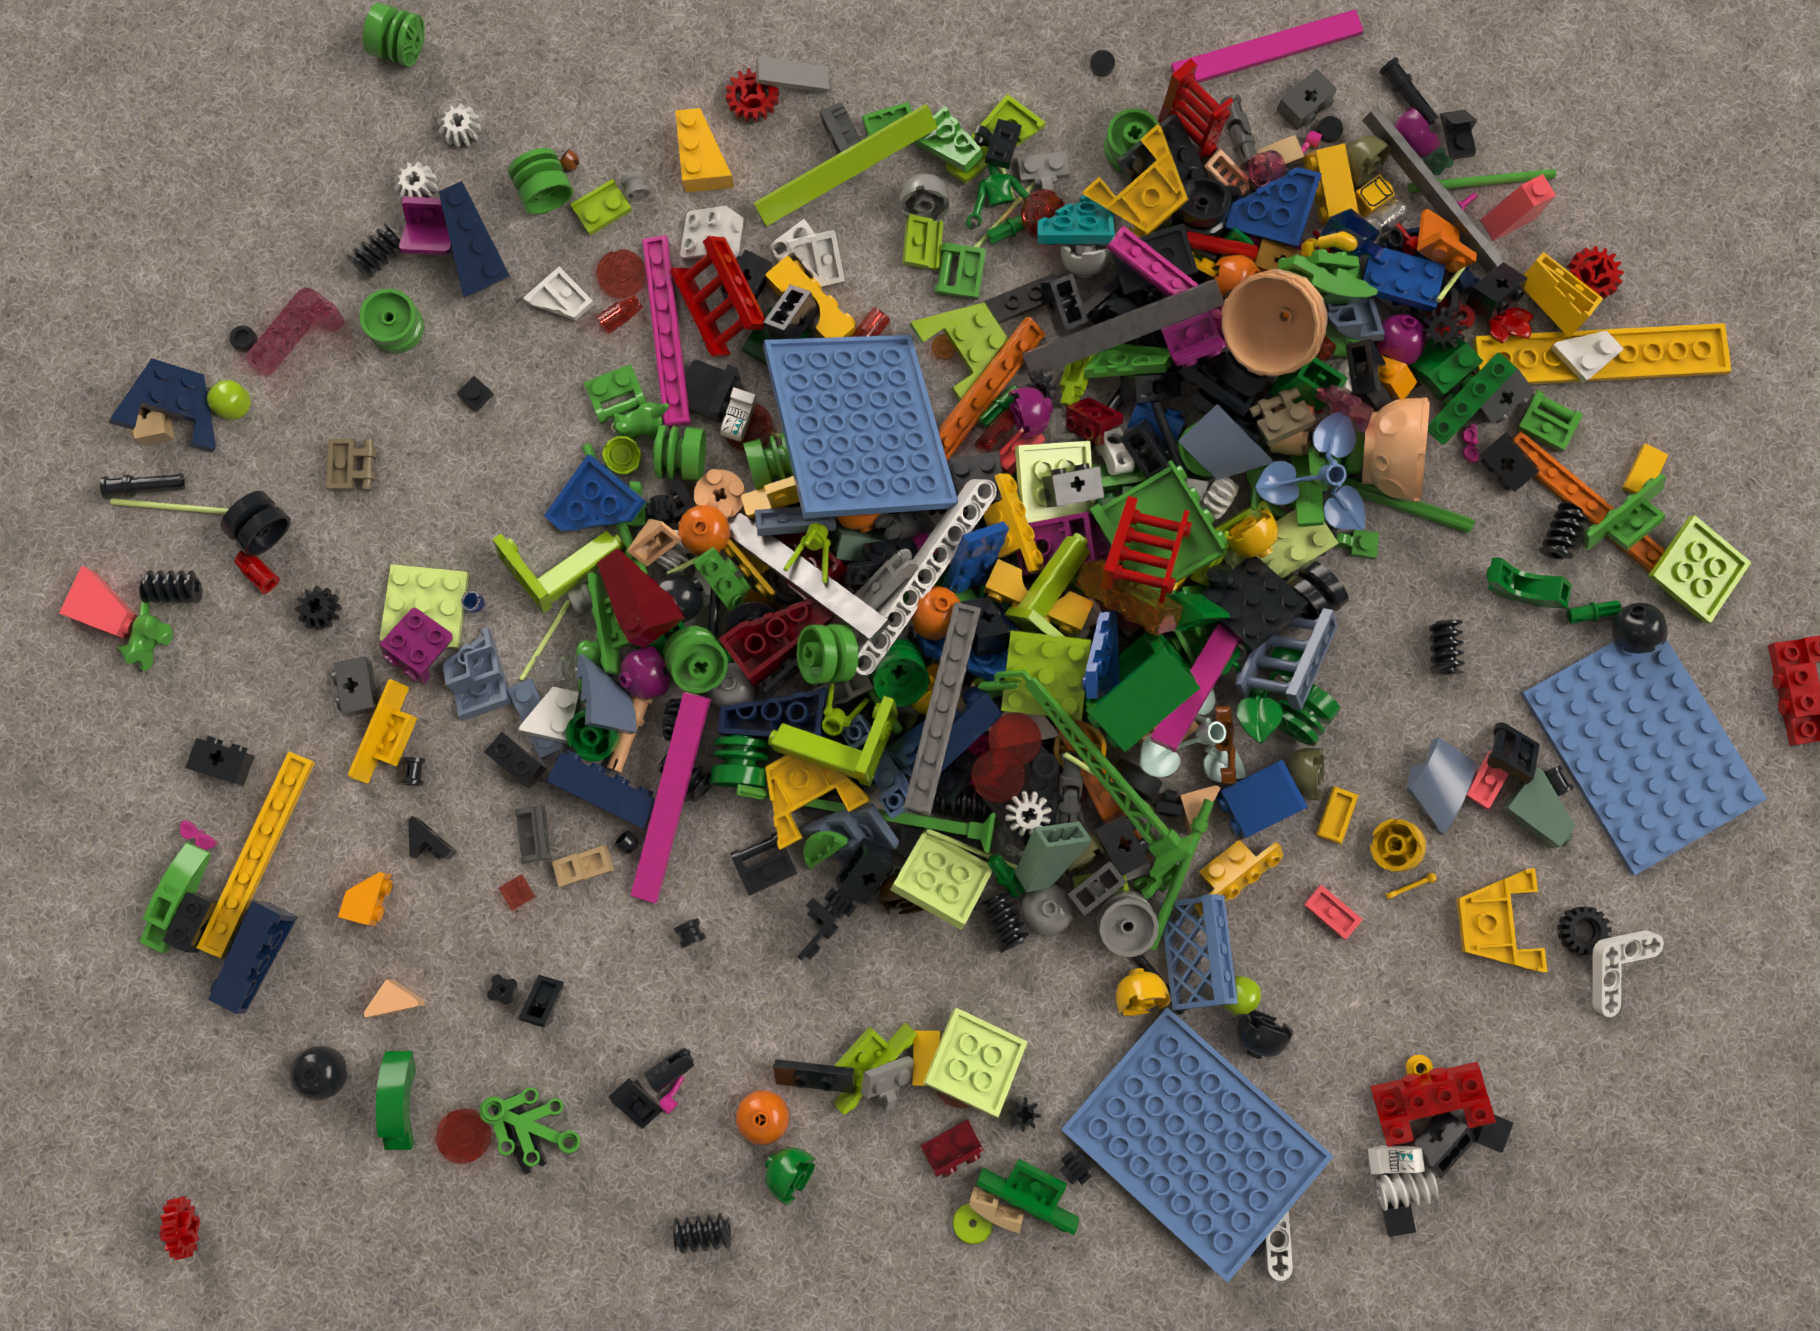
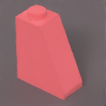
(1519, 207)
(97, 605)

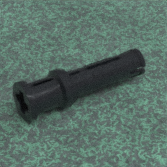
(1402, 83)
(130, 486)

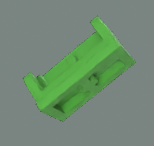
(1116, 482)

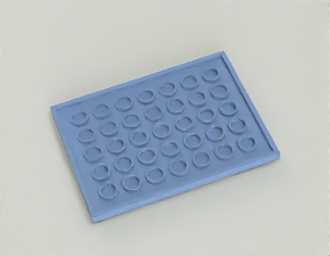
(858, 426)
(1643, 750)
(1197, 1144)

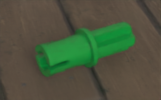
(1006, 229)
(998, 407)
(1592, 611)
(1005, 875)

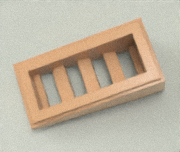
(1225, 162)

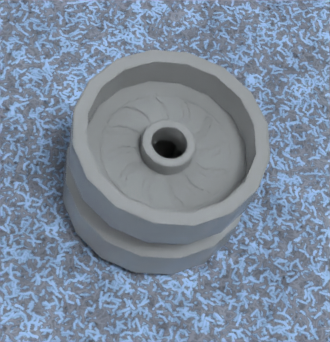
(1125, 938)

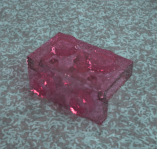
(1347, 404)

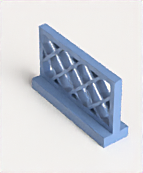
(1218, 953)

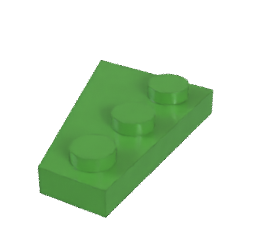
(951, 142)

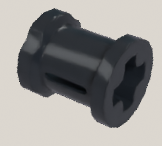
(412, 771)
(1558, 780)

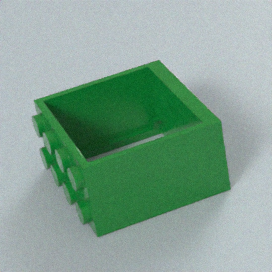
(1150, 689)

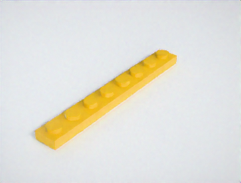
(256, 855)

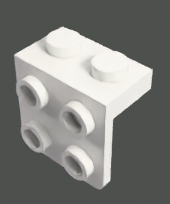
(710, 222)

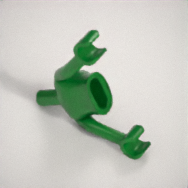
(998, 191)

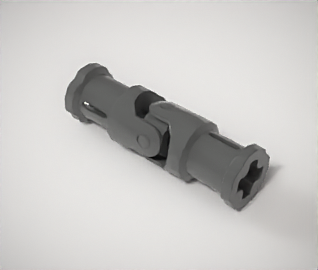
(1240, 132)
(1068, 790)

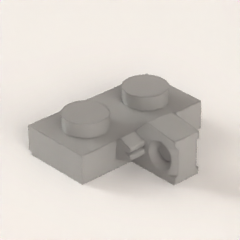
(1043, 168)
(886, 1080)

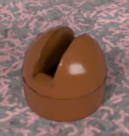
(569, 160)

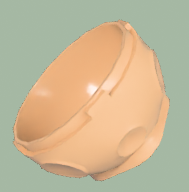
(1261, 334)
(1397, 448)

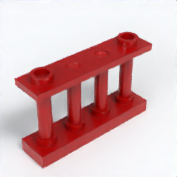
(1176, 101)
(738, 292)
(1127, 534)

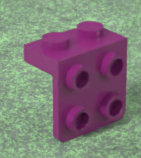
(424, 227)
(1193, 339)
(415, 644)

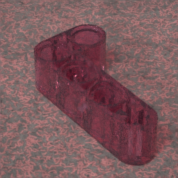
(292, 334)

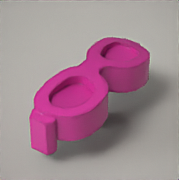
(1469, 436)
(189, 830)

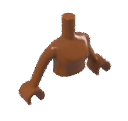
(1224, 716)

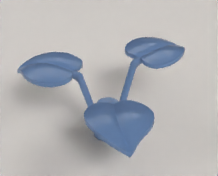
(1345, 507)

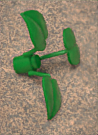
(1258, 713)

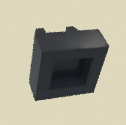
(1167, 805)

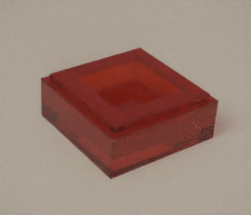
(517, 892)

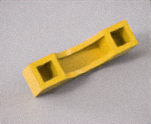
(832, 320)
(1007, 586)

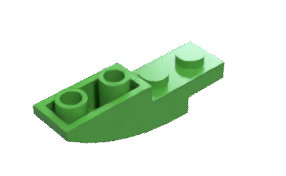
(1333, 286)
(181, 877)

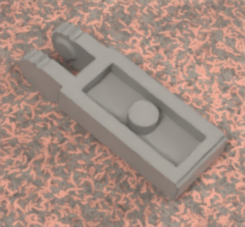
(887, 579)

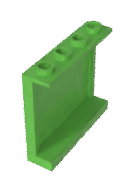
(1166, 497)

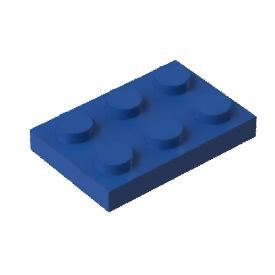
(1405, 279)
(975, 557)

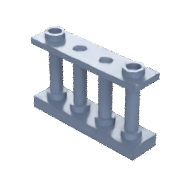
(1304, 669)

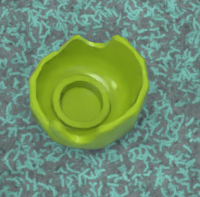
(229, 400)
(621, 455)
(1247, 995)

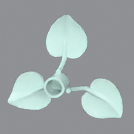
(1162, 762)

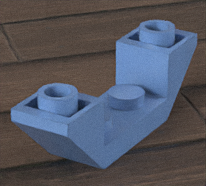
(887, 776)

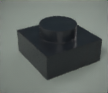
(475, 393)

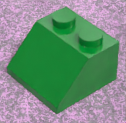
(1445, 369)
(1196, 610)

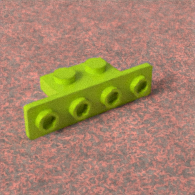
(868, 1053)

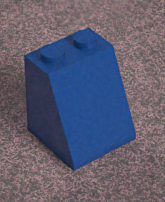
(1261, 800)

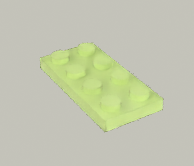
(1293, 546)

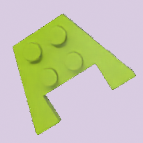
(973, 335)

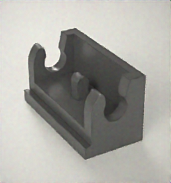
(839, 127)
(533, 834)

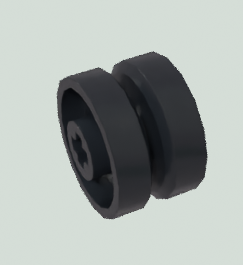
(1206, 207)
(255, 523)
(1319, 588)

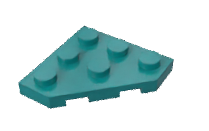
(1077, 224)

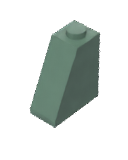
(848, 543)
(1540, 811)
(1050, 854)

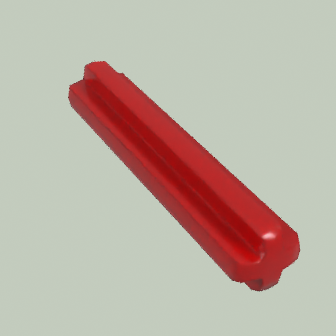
(1221, 245)

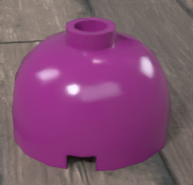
(1416, 133)
(1402, 339)
(1030, 411)
(643, 674)

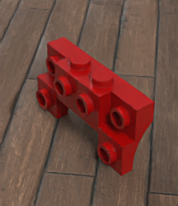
(1798, 687)
(1430, 1095)

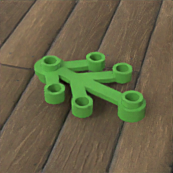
(525, 1124)

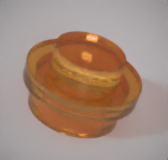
(943, 347)

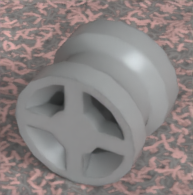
(634, 186)
(580, 598)

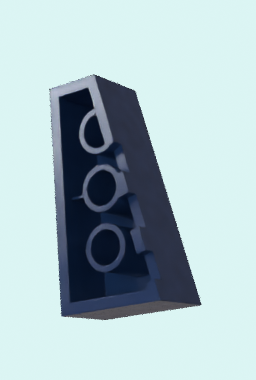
(472, 246)
(762, 717)
(972, 718)
(600, 789)
(251, 955)

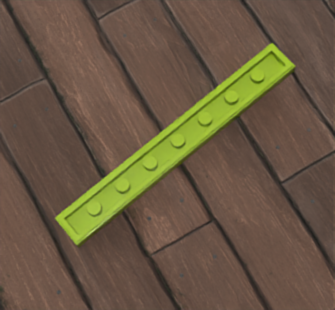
(846, 165)

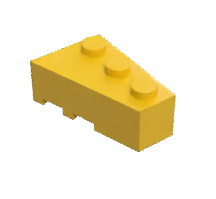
(700, 156)
(1335, 187)
(1560, 294)

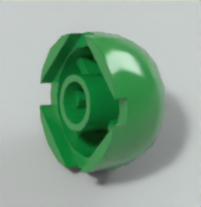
(590, 741)
(787, 1172)

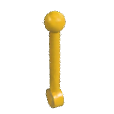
(1431, 878)

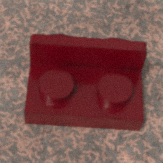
(1091, 419)
(952, 1148)

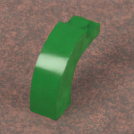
(1527, 587)
(393, 1100)

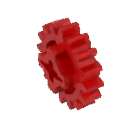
(753, 105)
(1605, 272)
(179, 1228)

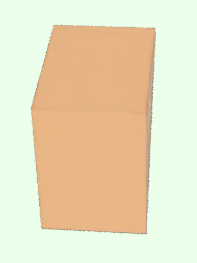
(653, 542)
(1193, 801)
(392, 998)

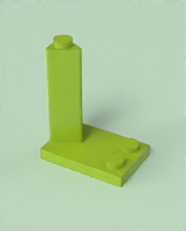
(562, 576)
(1049, 586)
(837, 756)

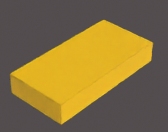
(1646, 466)
(1337, 815)
(924, 1049)

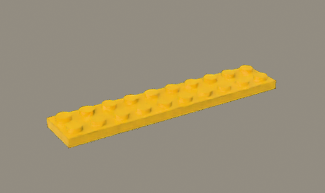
(1645, 354)

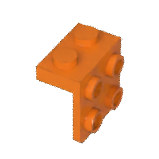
(1441, 243)

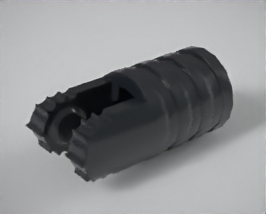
(669, 1069)

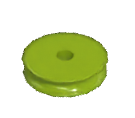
(970, 1234)

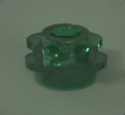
(1435, 167)

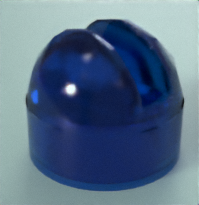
(469, 601)

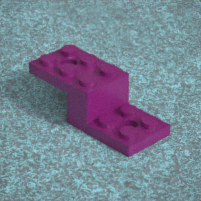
(1057, 529)

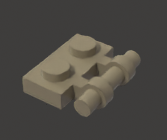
(1284, 423)
(342, 464)

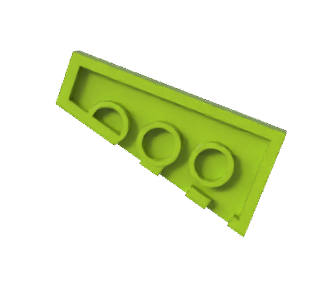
(1008, 110)

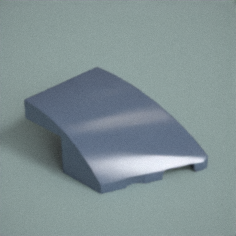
(1356, 320)
(1223, 445)
(479, 675)
(605, 699)
(1441, 783)
(855, 825)

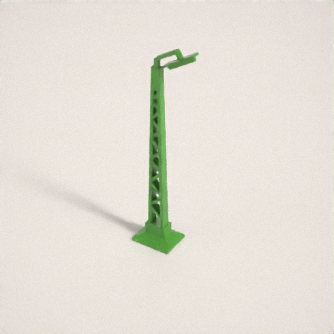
(973, 830)
(1167, 847)

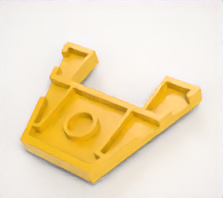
(1151, 195)
(797, 783)
(1488, 922)

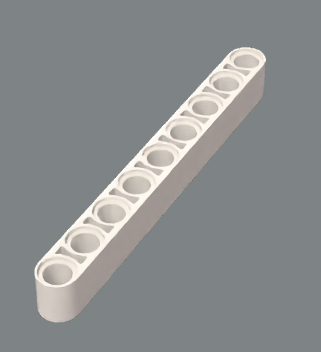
(931, 568)

